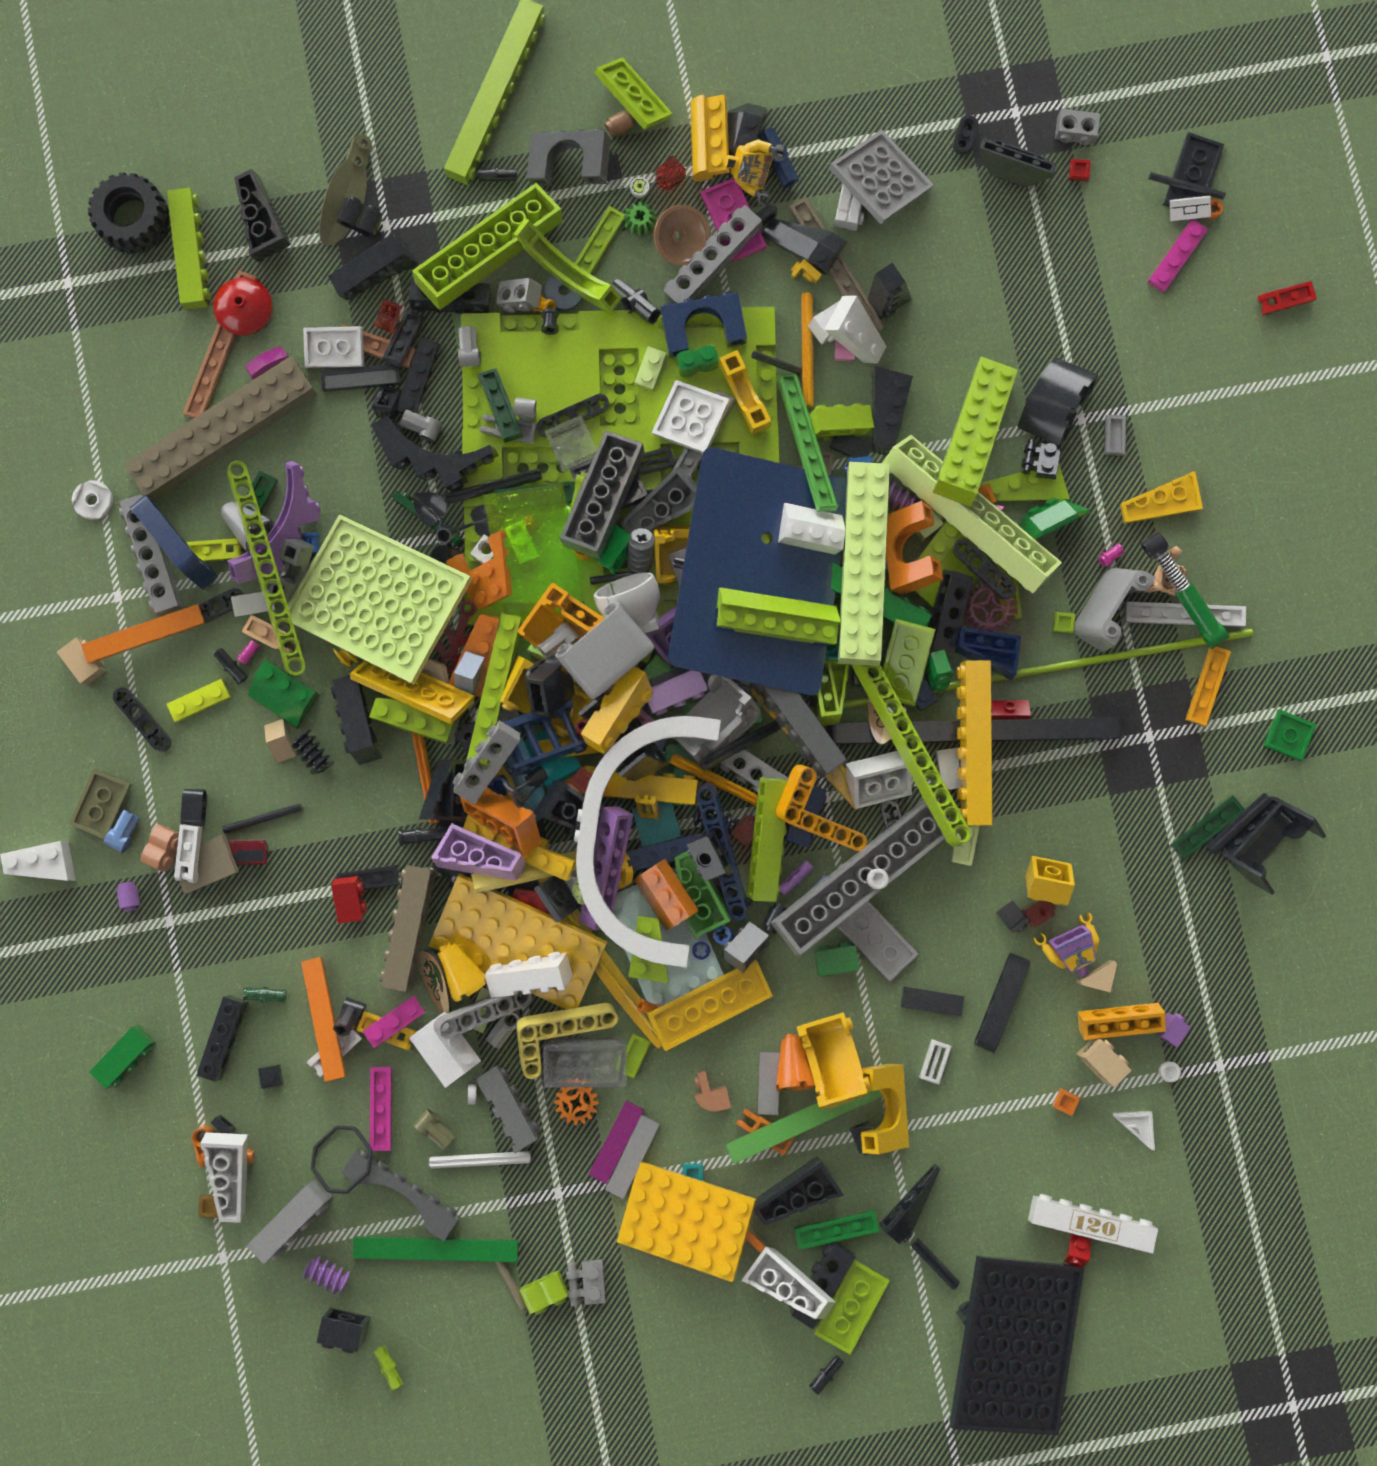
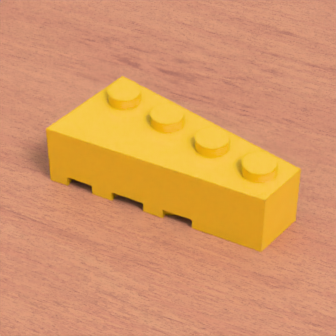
(618, 710)

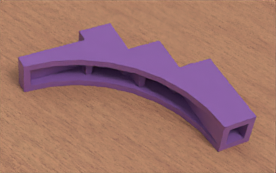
(295, 512)

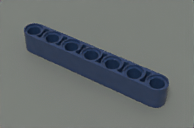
(726, 880)

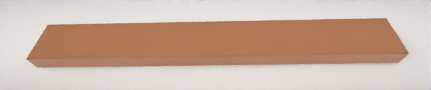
(211, 367)

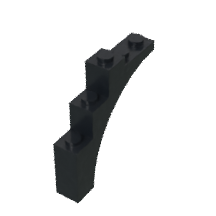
(450, 468)

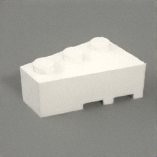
(855, 330)
(41, 861)

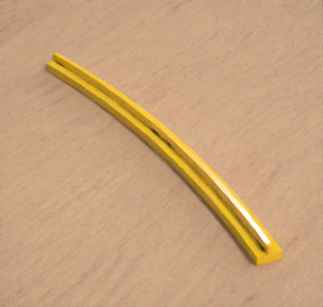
(606, 968)

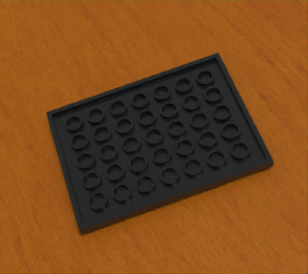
(1016, 1346)

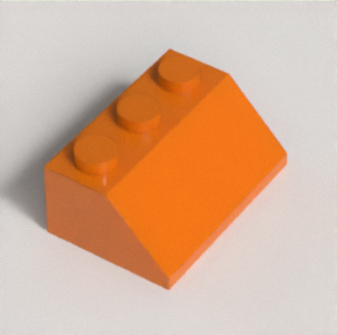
(666, 894)

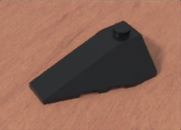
(904, 1216)

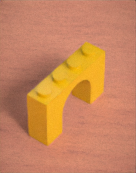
(893, 1130)

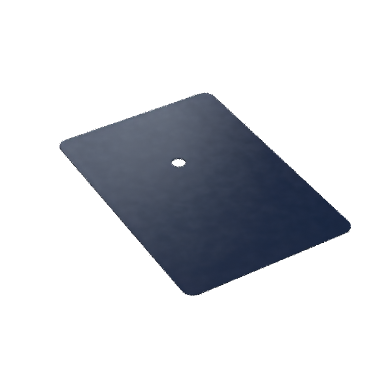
(732, 508)

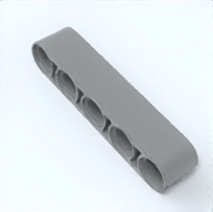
(473, 1013)

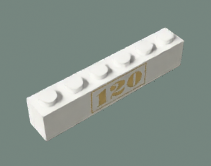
(1093, 1224)

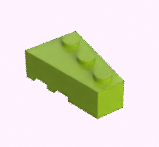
(832, 692)
(644, 968)

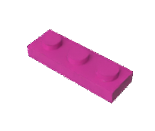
(394, 1021)

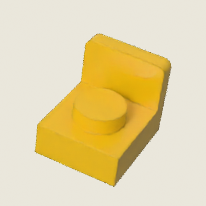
(808, 270)

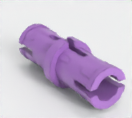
(795, 877)

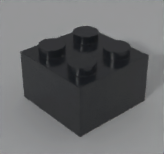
(343, 1330)

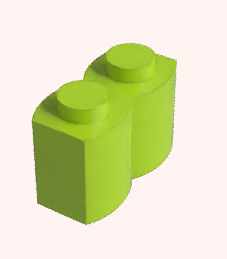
(544, 1292)

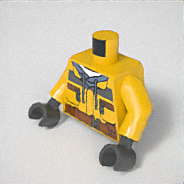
(752, 165)

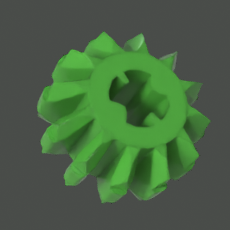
(636, 225)

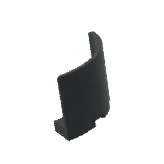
(1054, 400)

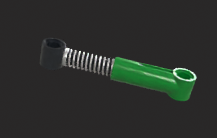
(1211, 630)

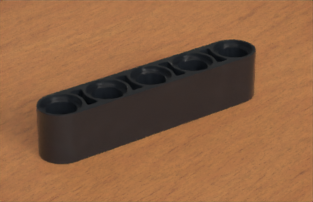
(1002, 1002)

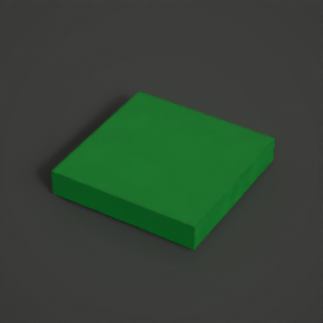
(1289, 735)

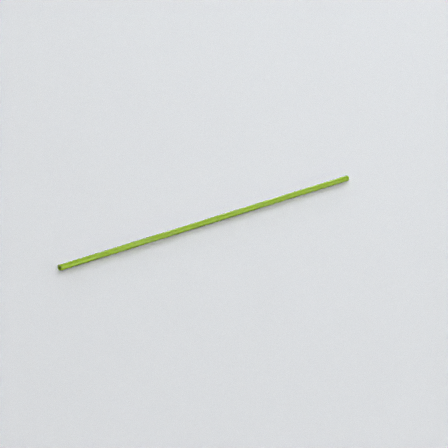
(1080, 662)

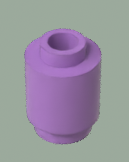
(128, 896)

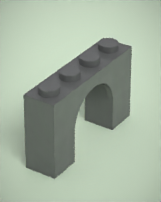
(547, 146)

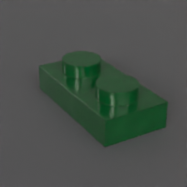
(263, 487)

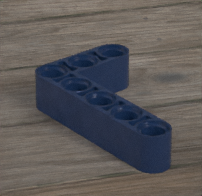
(173, 543)

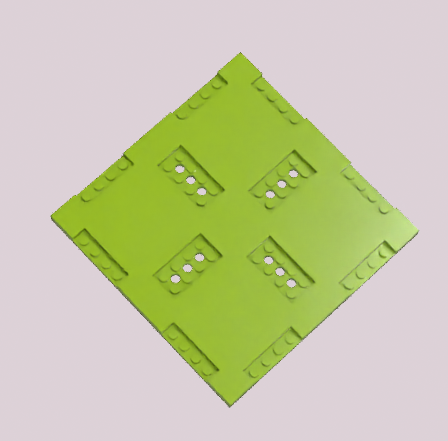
(582, 363)

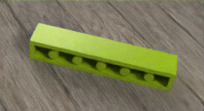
(188, 248)
(767, 842)

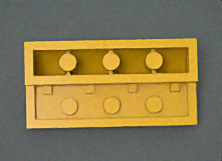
(709, 136)

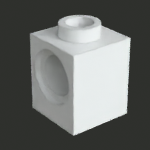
(477, 551)

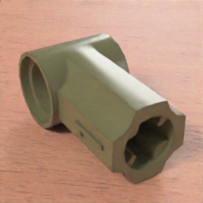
(430, 1125)

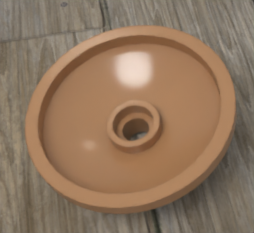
(692, 229)

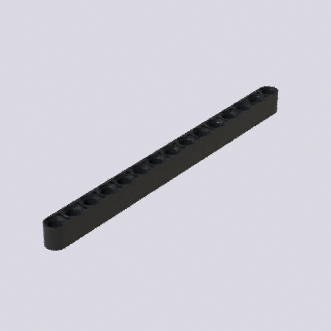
(1000, 730)

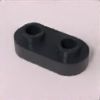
(965, 136)

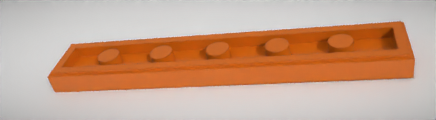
(143, 634)
(323, 1019)

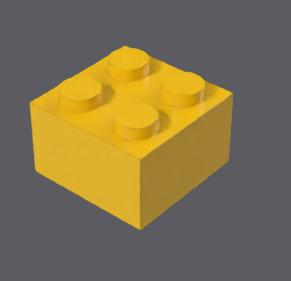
(1049, 880)

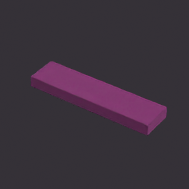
(616, 1141)

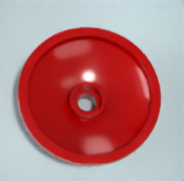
(249, 315)

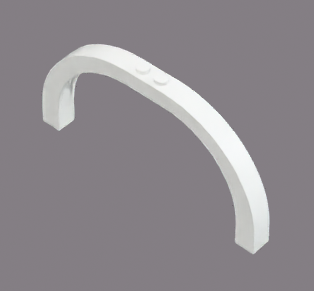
(631, 941)

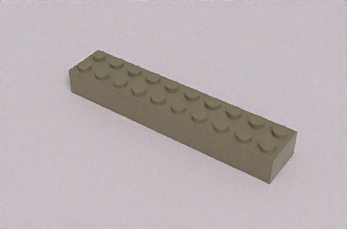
(220, 429)

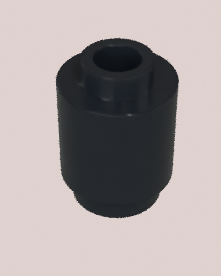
(773, 912)

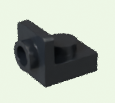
(614, 169)
(1013, 917)

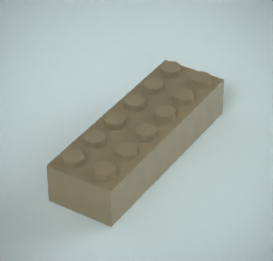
(408, 928)

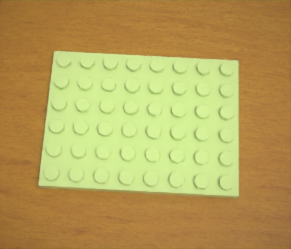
(377, 598)

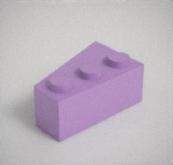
(675, 692)

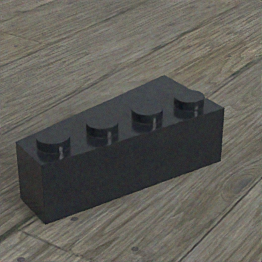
(261, 220)
(888, 291)
(889, 402)
(797, 1192)

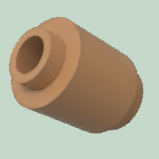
(619, 123)

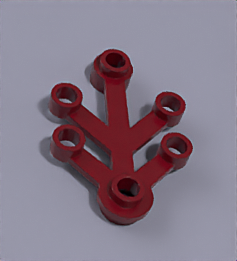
(456, 640)

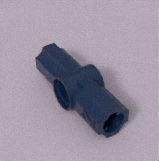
(782, 167)

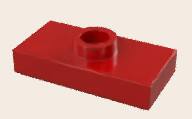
(1010, 709)

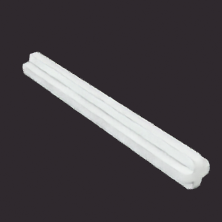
(480, 1159)

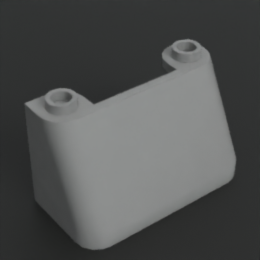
(1095, 621)
(605, 651)
(726, 703)

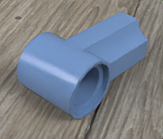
(120, 836)

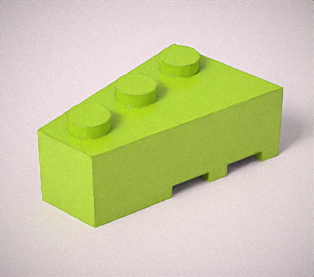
(841, 420)

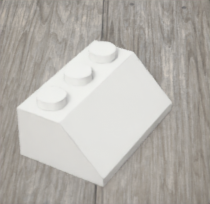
(812, 529)
(878, 779)
(445, 1056)

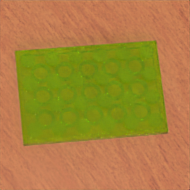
(535, 553)

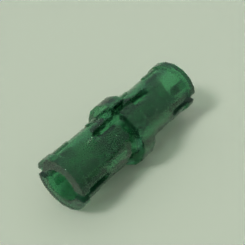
(264, 995)

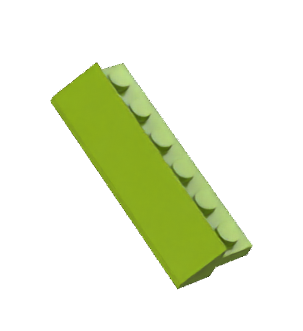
(777, 617)

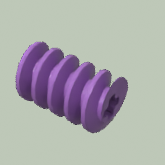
(900, 499)
(326, 1275)

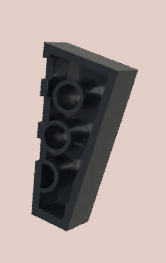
(372, 267)
(355, 720)
(561, 805)

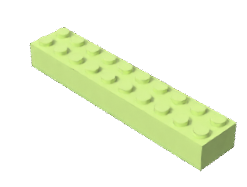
(980, 523)
(864, 564)

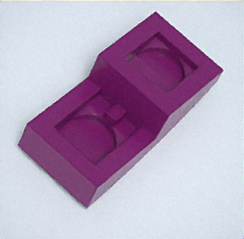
(265, 361)

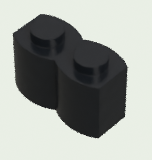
(359, 217)

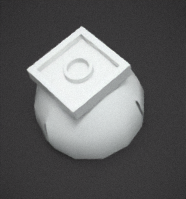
(638, 597)

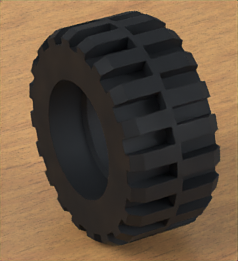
(111, 196)

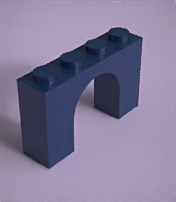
(724, 307)

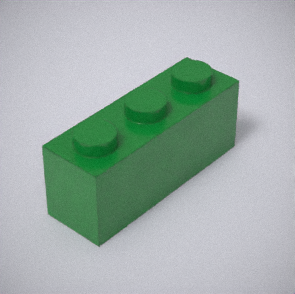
(122, 1057)

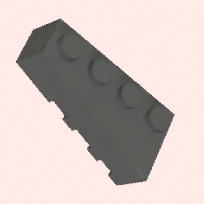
(508, 1107)

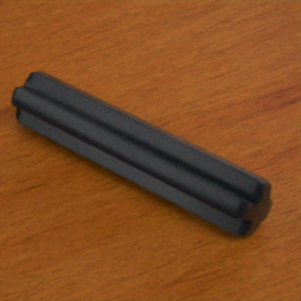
(935, 1264)

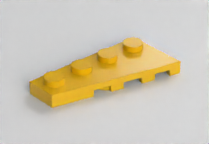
(1166, 500)

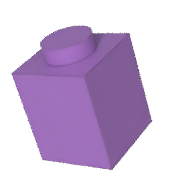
(1175, 1029)

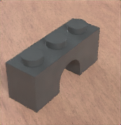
(297, 557)

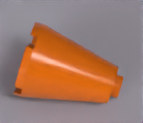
(793, 1066)

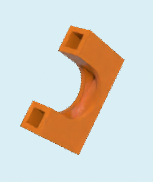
(900, 526)

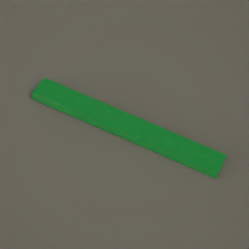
(435, 1249)

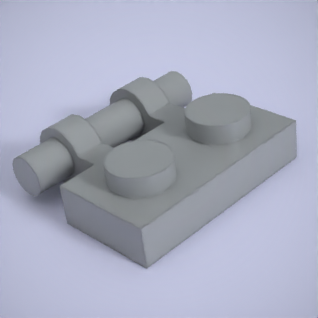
(593, 1282)

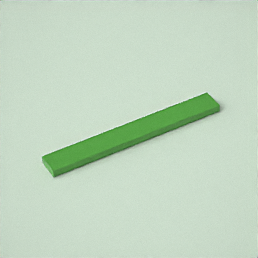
(807, 443)
(789, 1127)

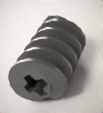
(641, 550)

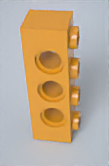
(1121, 1021)

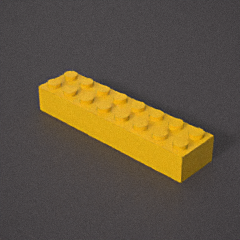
(975, 742)

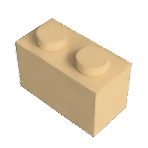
(74, 658)

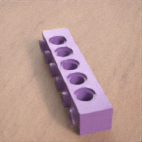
(609, 857)

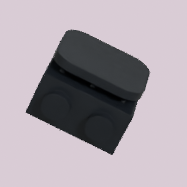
(548, 686)

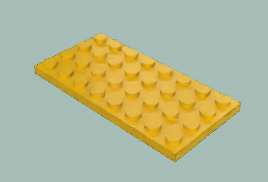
(502, 929)

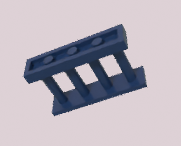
(525, 724)

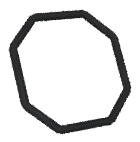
(340, 1191)

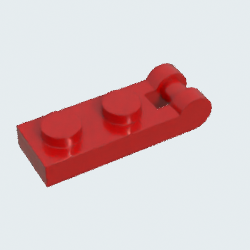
(1287, 298)

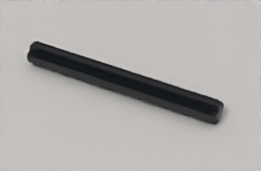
(490, 487)
(739, 745)

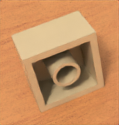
(1104, 1062)

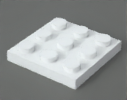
(691, 417)

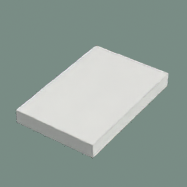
(333, 347)

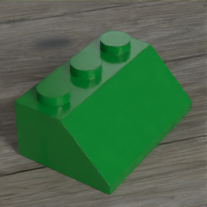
(282, 693)

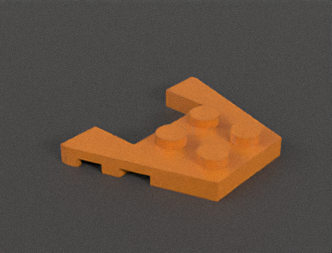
(490, 580)

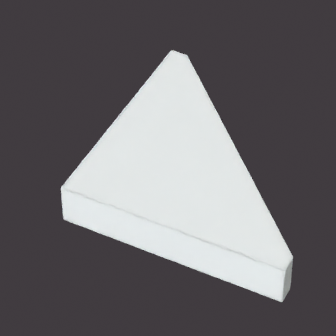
(1140, 1125)

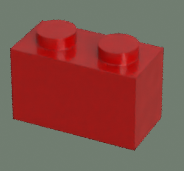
(348, 899)

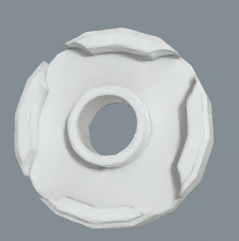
(97, 510)

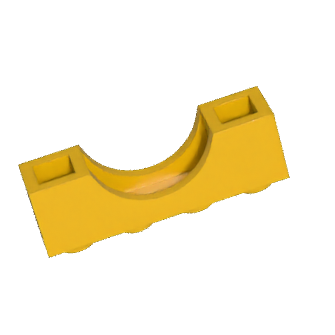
(743, 392)

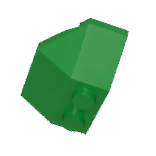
(1051, 517)

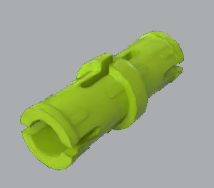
(388, 1367)

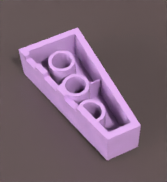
(475, 854)

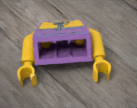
(1074, 948)

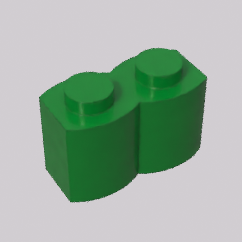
(703, 360)
(938, 671)

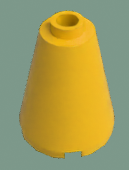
(460, 971)

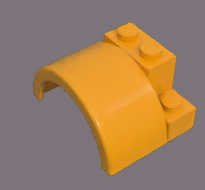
(544, 620)

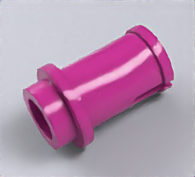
(1108, 557)
(248, 653)

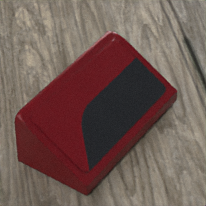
(249, 851)

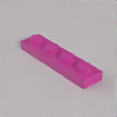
(1177, 255)
(381, 1108)

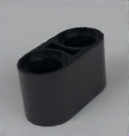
(194, 807)

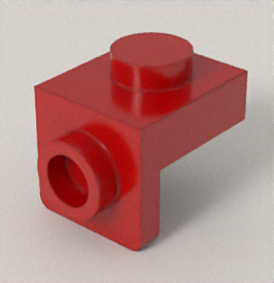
(1078, 1250)

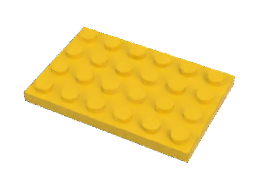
(686, 1221)

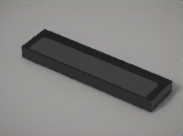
(360, 377)

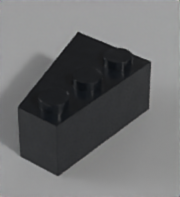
(441, 801)

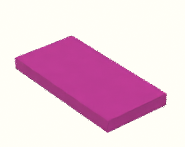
(721, 203)

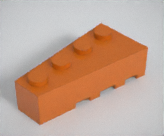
(481, 643)

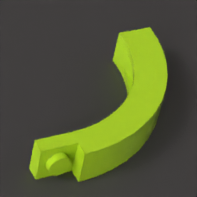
(564, 270)

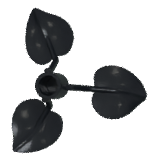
(431, 507)
(533, 778)

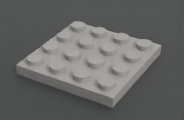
(881, 176)

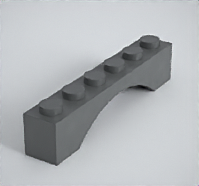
(437, 1218)

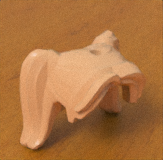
(1160, 581)

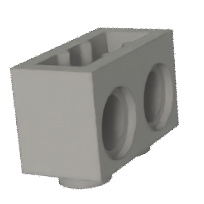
(1077, 121)
(518, 294)

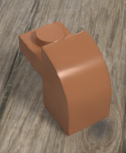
(711, 1099)

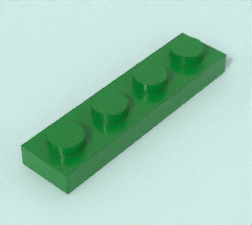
(836, 1229)

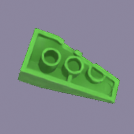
(705, 896)

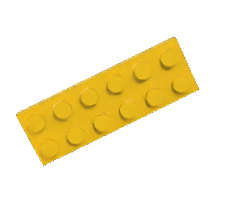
(425, 695)
(709, 1005)

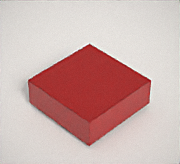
(1079, 170)

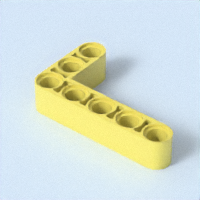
(558, 1029)

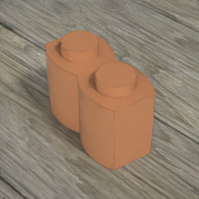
(161, 848)

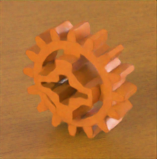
(586, 1106)

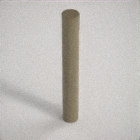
(511, 1284)

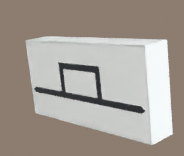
(1190, 208)

